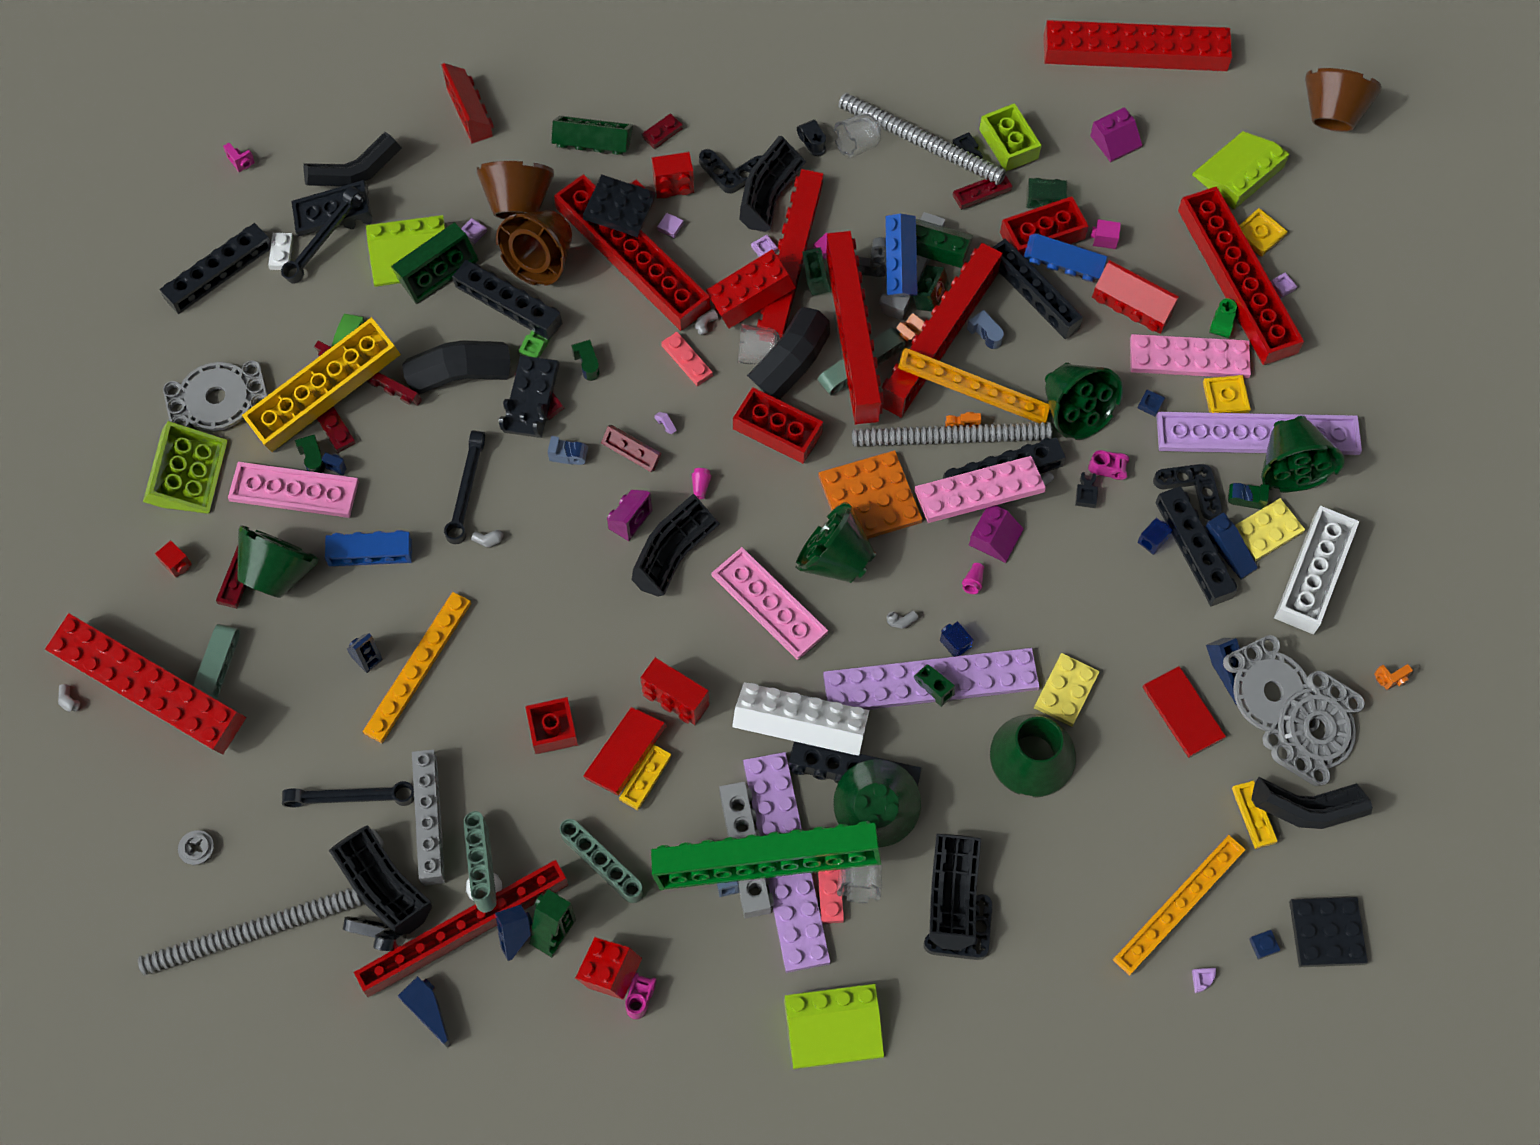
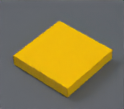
(1262, 231)
(1226, 394)

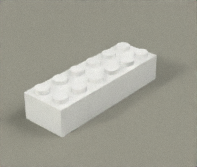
(1316, 570)
(800, 718)

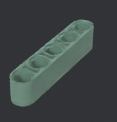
(885, 346)
(217, 659)
(593, 853)
(479, 862)

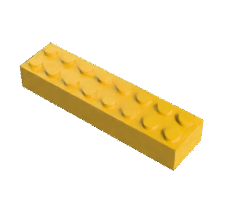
(321, 385)

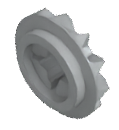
(195, 838)

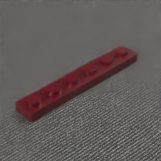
(390, 386)

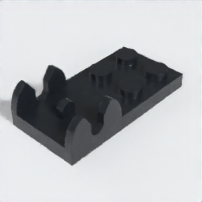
(314, 210)
(530, 397)

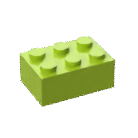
(1010, 137)

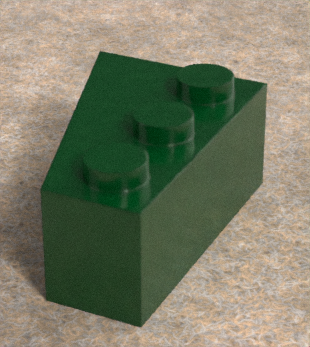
(551, 922)

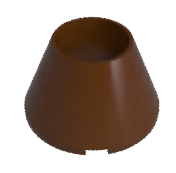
(1339, 97)
(514, 186)
(535, 245)

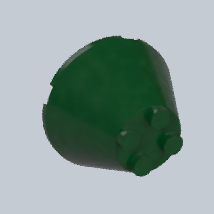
(1082, 398)
(1299, 457)
(838, 548)
(881, 795)

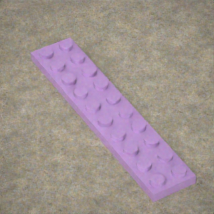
(1245, 431)
(895, 683)
(793, 895)

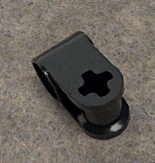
(812, 137)

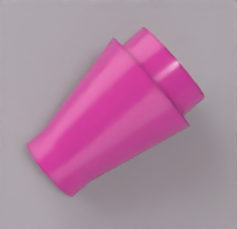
(700, 481)
(973, 580)

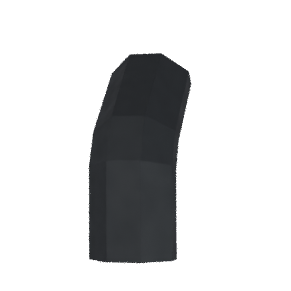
(361, 169)
(767, 182)
(792, 353)
(457, 362)
(670, 544)
(1312, 811)
(380, 882)
(954, 891)

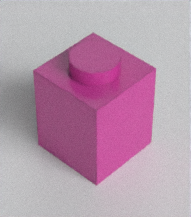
(1106, 234)

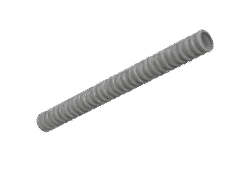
(923, 139)
(952, 434)
(248, 931)

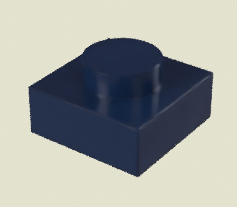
(1151, 403)
(334, 463)
(1264, 944)

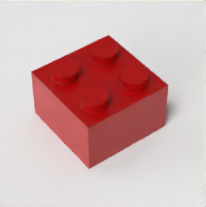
(673, 175)
(551, 725)
(608, 968)

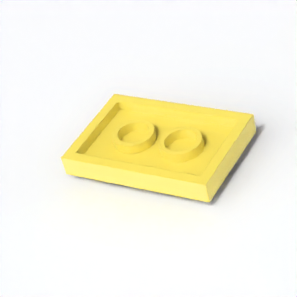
(1269, 529)
(1066, 689)

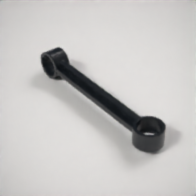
(353, 199)
(476, 445)
(298, 797)

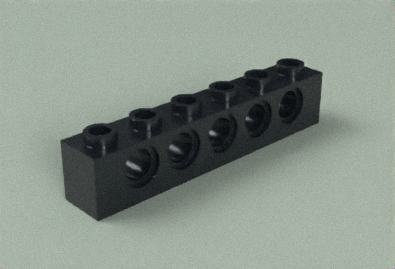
(244, 247)
(467, 279)
(1038, 291)
(1049, 448)
(1214, 591)
(824, 756)

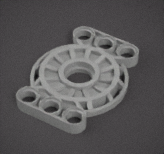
(218, 416)
(1255, 674)
(1338, 723)

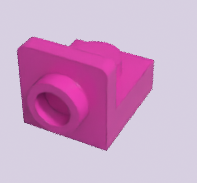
(239, 160)

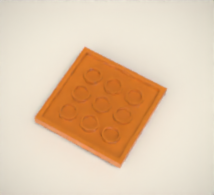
(875, 491)

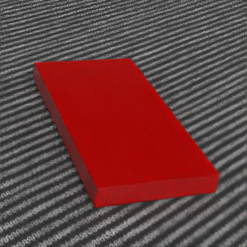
(1183, 711)
(624, 751)

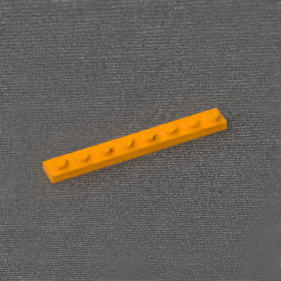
(973, 386)
(417, 667)
(1178, 905)

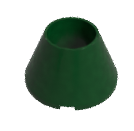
(270, 562)
(1026, 774)

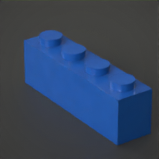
(901, 255)
(1065, 257)
(368, 548)

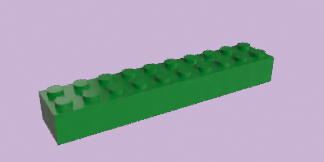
(766, 856)

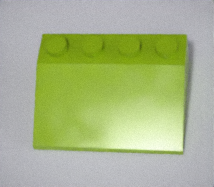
(1242, 167)
(395, 240)
(185, 469)
(834, 1026)

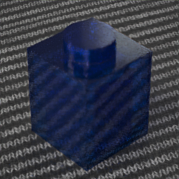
(1155, 535)
(956, 639)

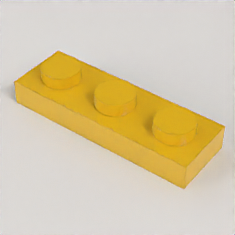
(645, 777)
(1254, 817)

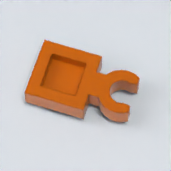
(967, 418)

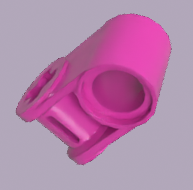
(1111, 464)
(640, 991)

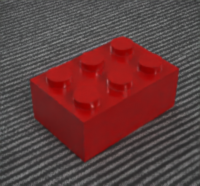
(674, 691)

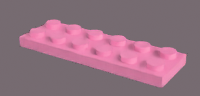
(1189, 356)
(293, 489)
(979, 489)
(769, 603)

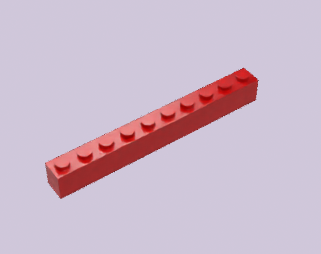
(794, 242)
(456, 931)

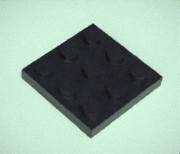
(619, 205)
(1328, 932)

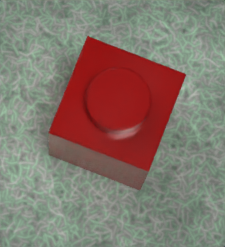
(173, 559)

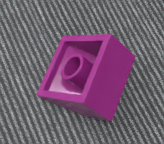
(1116, 134)
(630, 513)
(996, 533)

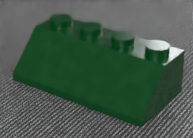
(591, 134)
(942, 243)
(434, 262)

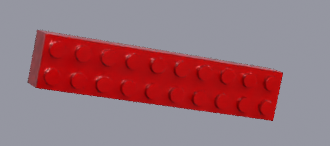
(1137, 45)
(637, 259)
(1240, 275)
(943, 325)
(854, 328)
(146, 684)

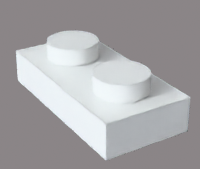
(280, 250)

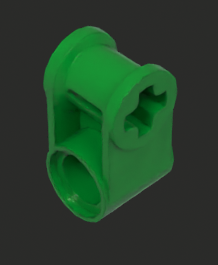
(1224, 318)

